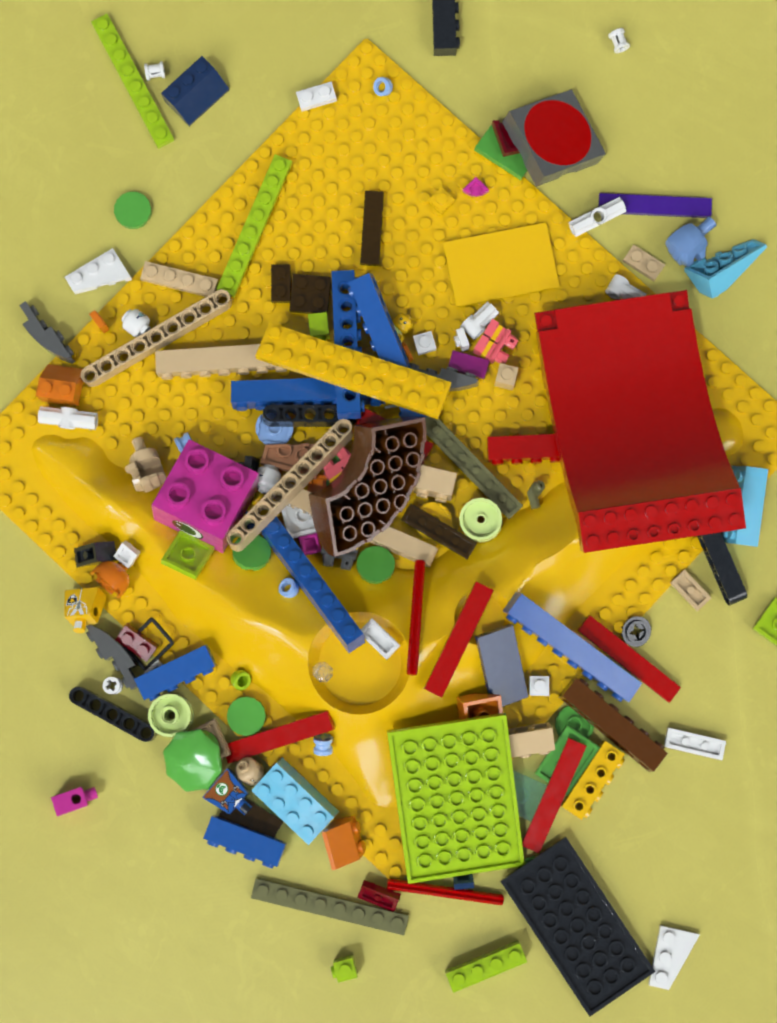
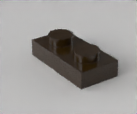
(280, 283)

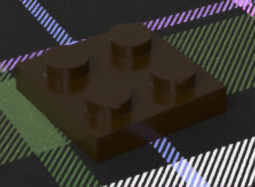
(310, 294)

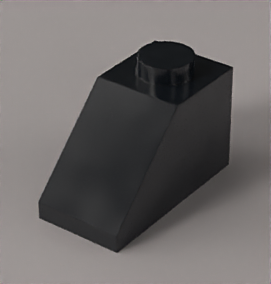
(95, 553)

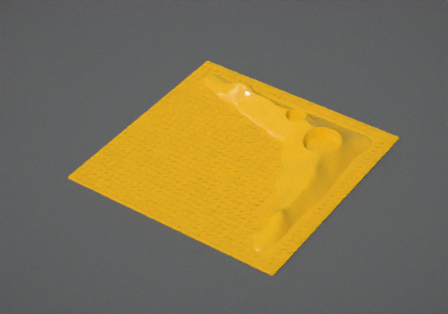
(75, 491)

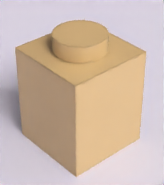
(506, 376)

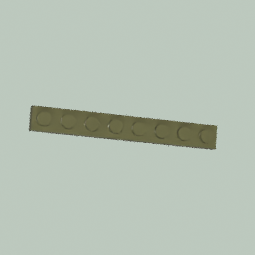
(472, 467)
(329, 906)

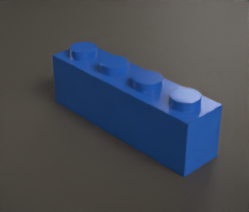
(175, 672)
(245, 841)

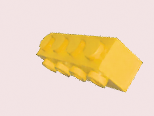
(592, 780)

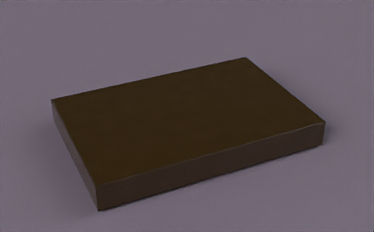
(255, 819)

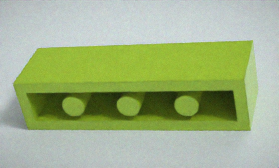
(485, 966)

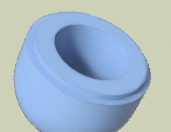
(388, 86)
(293, 591)

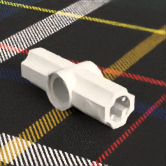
(607, 211)
(67, 418)

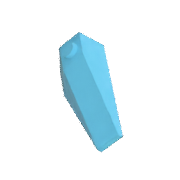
(720, 272)

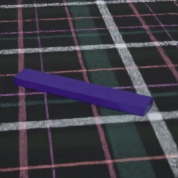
(661, 205)

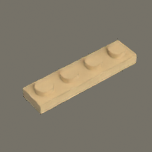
(178, 279)

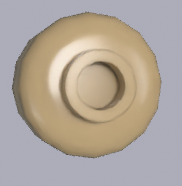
(249, 771)

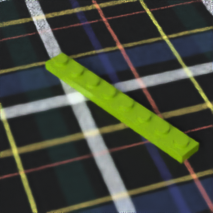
(132, 81)
(254, 225)

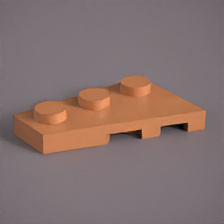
(286, 456)

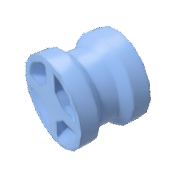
(181, 442)
(323, 744)

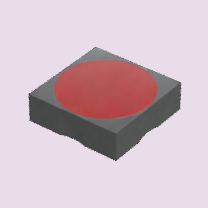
(553, 137)

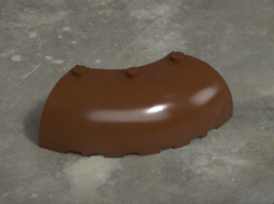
(372, 484)

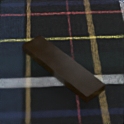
(372, 228)
(438, 531)

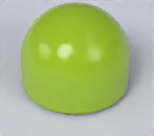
(240, 679)

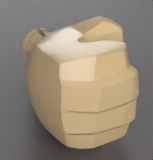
(145, 467)

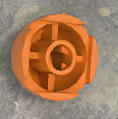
(112, 577)

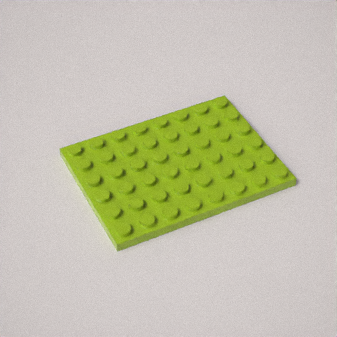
(456, 797)

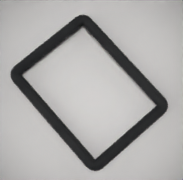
(161, 653)

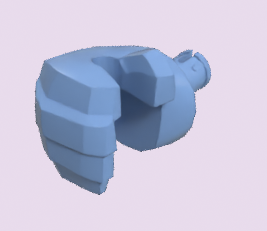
(689, 242)

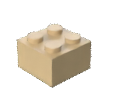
(435, 483)

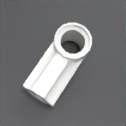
(621, 289)
(476, 323)

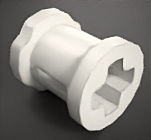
(619, 40)
(154, 70)
(118, 687)

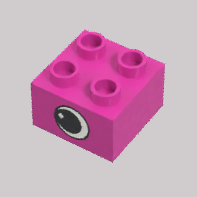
(205, 495)

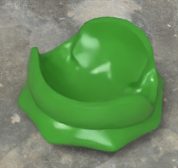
(193, 759)

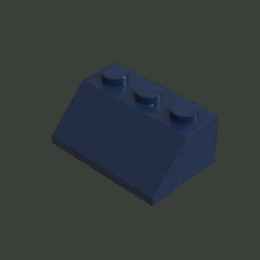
(195, 91)

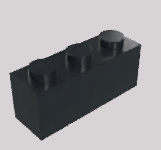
(445, 27)

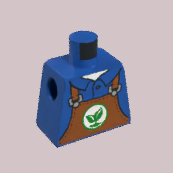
(228, 793)

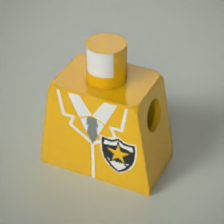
(83, 607)

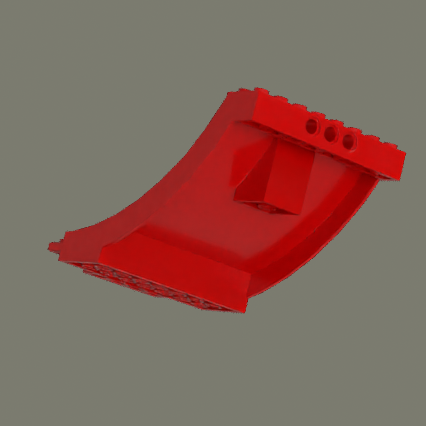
(635, 423)

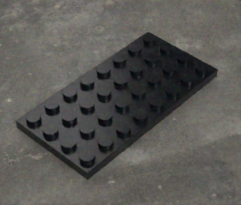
(577, 926)

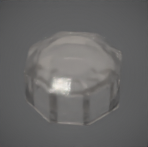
(322, 671)

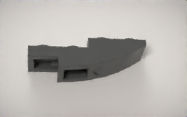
(46, 336)
(458, 381)
(110, 648)

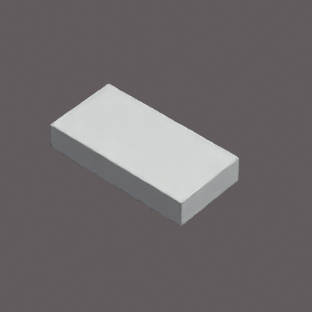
(379, 639)

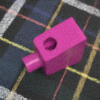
(64, 804)

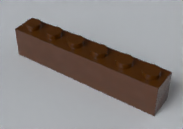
(613, 725)

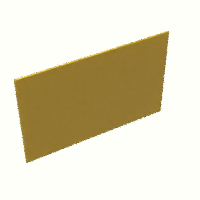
(501, 264)

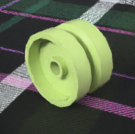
(481, 531)
(159, 715)

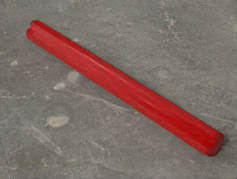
(416, 615)
(447, 892)

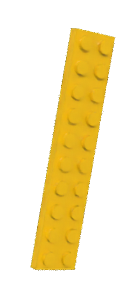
(353, 370)

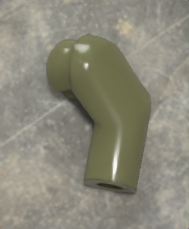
(534, 492)

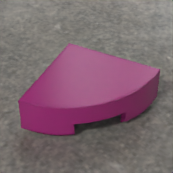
(475, 188)

